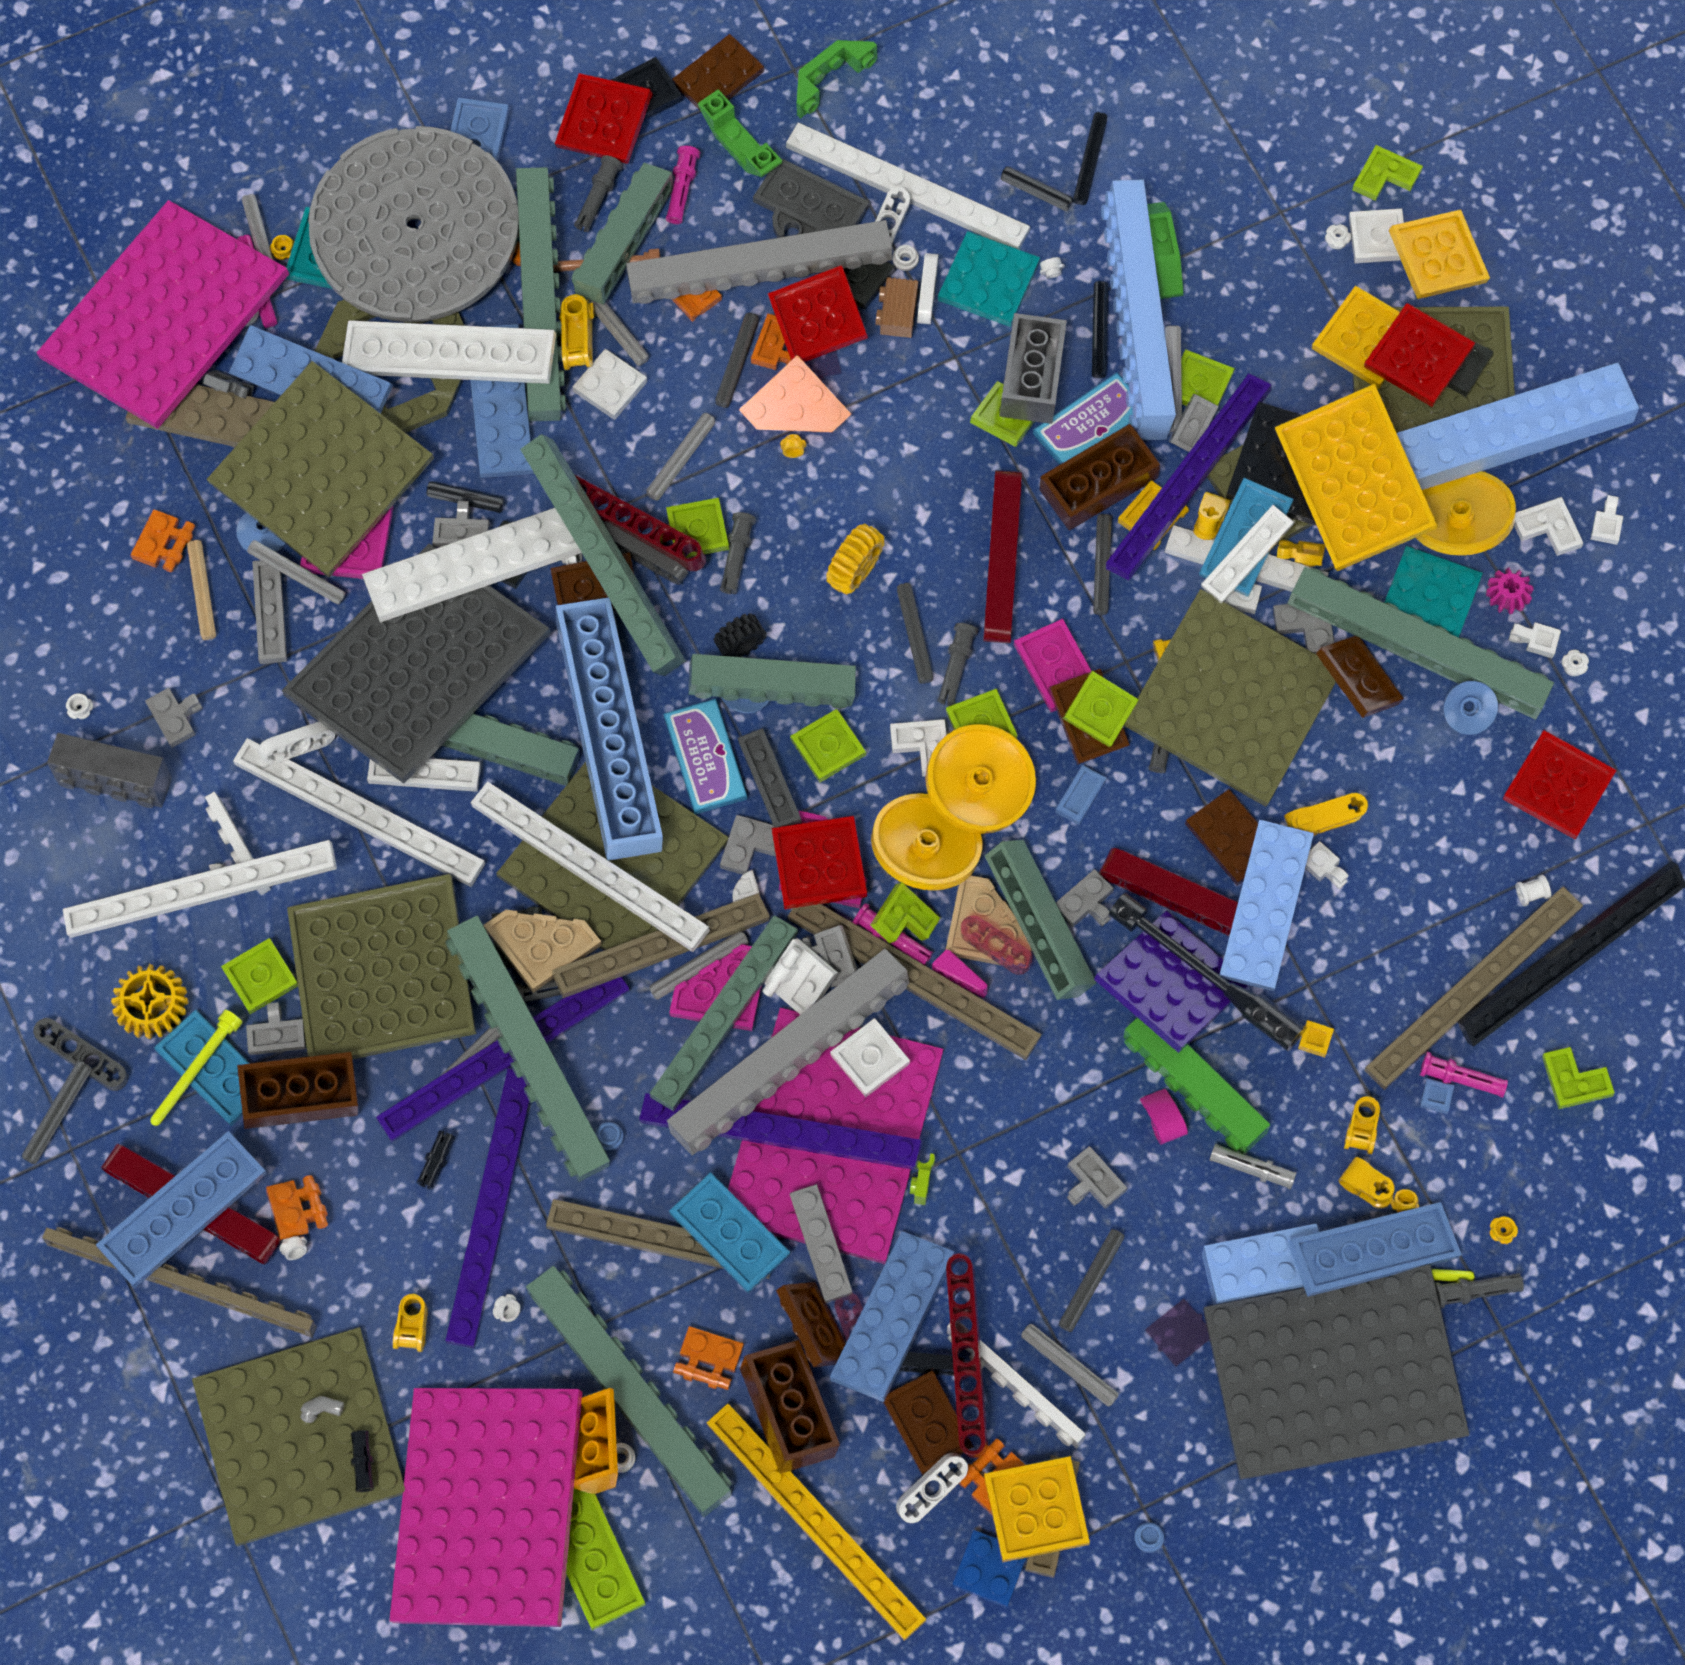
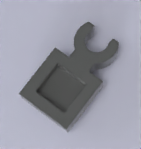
(227, 383)

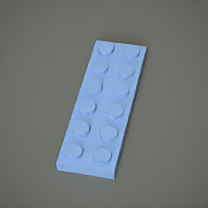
(1266, 905)

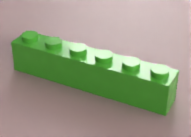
(1200, 1086)

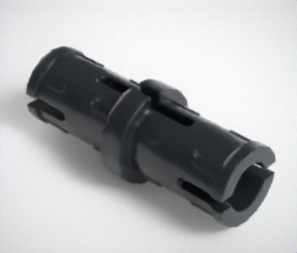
(435, 1160)
(362, 1461)

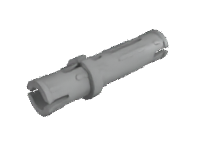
(1253, 1166)

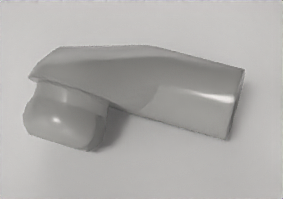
(318, 1405)

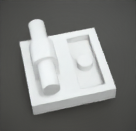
(799, 977)

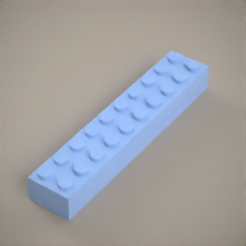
(1138, 309)
(1519, 426)
(608, 729)

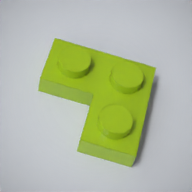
(1385, 167)
(901, 910)
(1572, 1087)

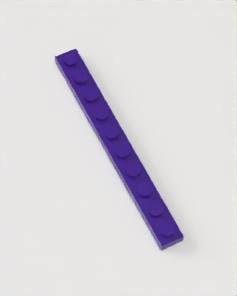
(1188, 477)
(492, 1060)
(806, 1136)
(489, 1213)

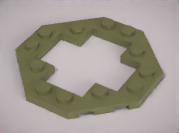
(409, 414)

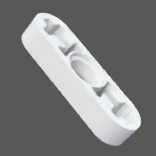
(901, 209)
(927, 288)
(284, 747)
(910, 1495)

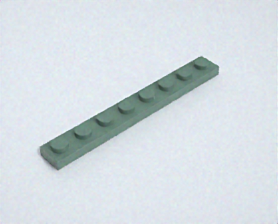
(723, 1013)

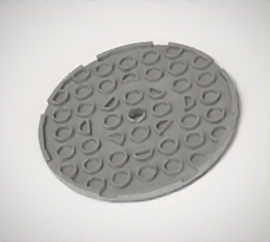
(410, 272)

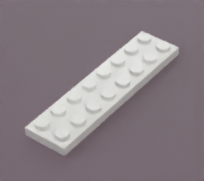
(450, 351)
(469, 564)

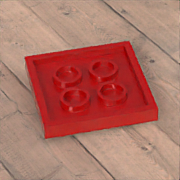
(603, 118)
(818, 315)
(1419, 354)
(1559, 784)
(819, 862)

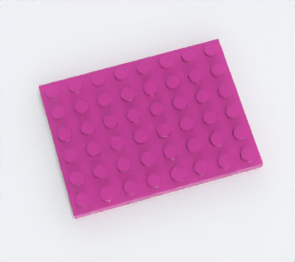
(162, 314)
(857, 1195)
(486, 1507)

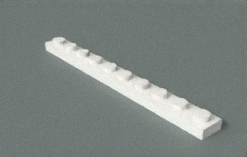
(921, 191)
(362, 814)
(590, 866)
(199, 888)

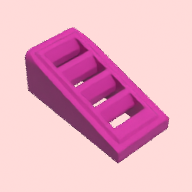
(956, 971)

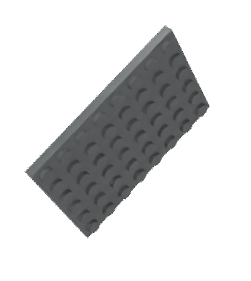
(417, 677)
(1335, 1373)

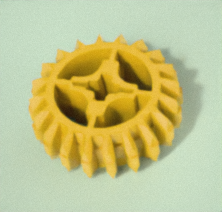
(855, 559)
(128, 999)

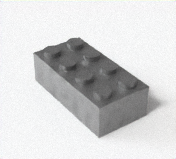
(1033, 368)
(109, 770)

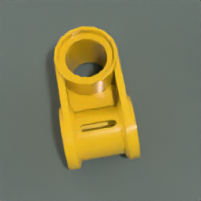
(1211, 515)
(1362, 1130)
(1364, 1181)
(410, 1330)

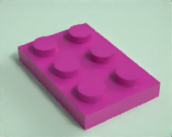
(1051, 658)

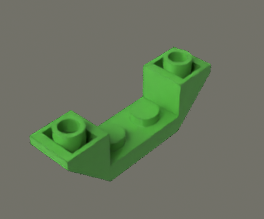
(856, 53)
(734, 138)
(1165, 251)

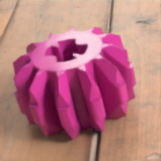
(1518, 595)

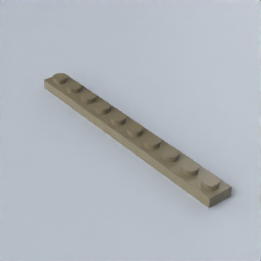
(927, 983)
(1473, 988)
(191, 1285)

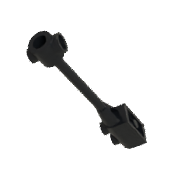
(1254, 1008)

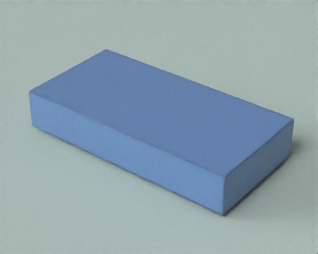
(1080, 795)

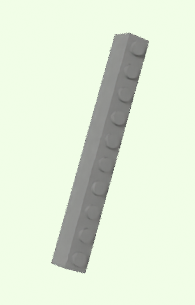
(759, 262)
(788, 1052)

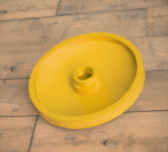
(1469, 514)
(980, 779)
(921, 846)

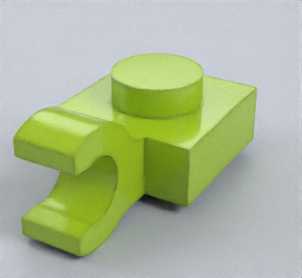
(920, 1184)

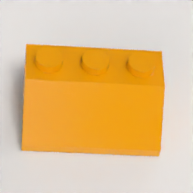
(597, 1447)

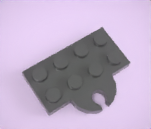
(807, 201)

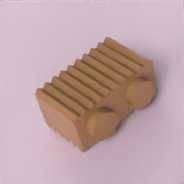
(898, 308)

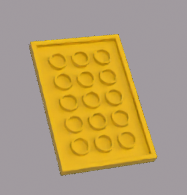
(1356, 477)

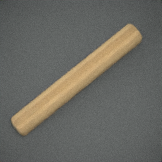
(201, 590)

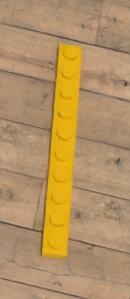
(817, 1523)

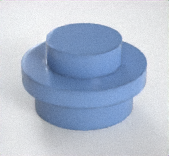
(609, 1135)
(1149, 1537)

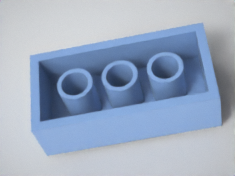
(1253, 1265)

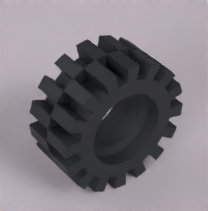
(740, 636)

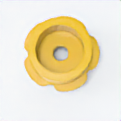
(279, 242)
(793, 446)
(1404, 1200)
(1508, 1224)

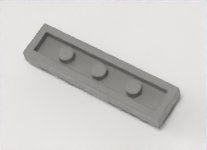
(269, 613)
(821, 1243)

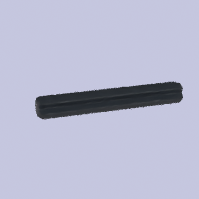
(1090, 158)
(1099, 338)

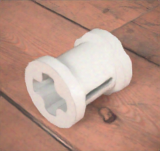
(1533, 890)

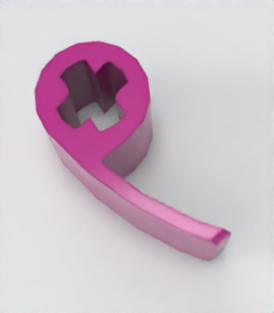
(1164, 1116)

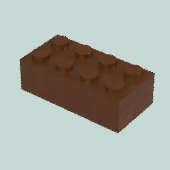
(1099, 477)
(297, 1090)
(789, 1406)

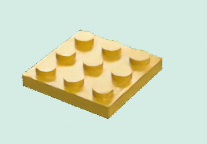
(1439, 254)
(1355, 333)
(1036, 1509)

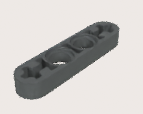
(647, 555)
(82, 1051)

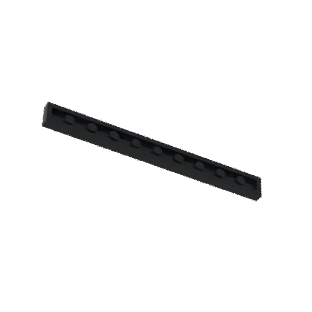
(1571, 954)

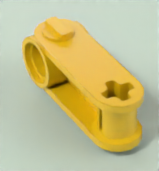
(576, 331)
(1328, 814)

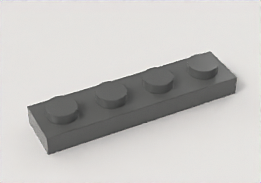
(769, 779)

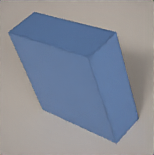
(1437, 1096)

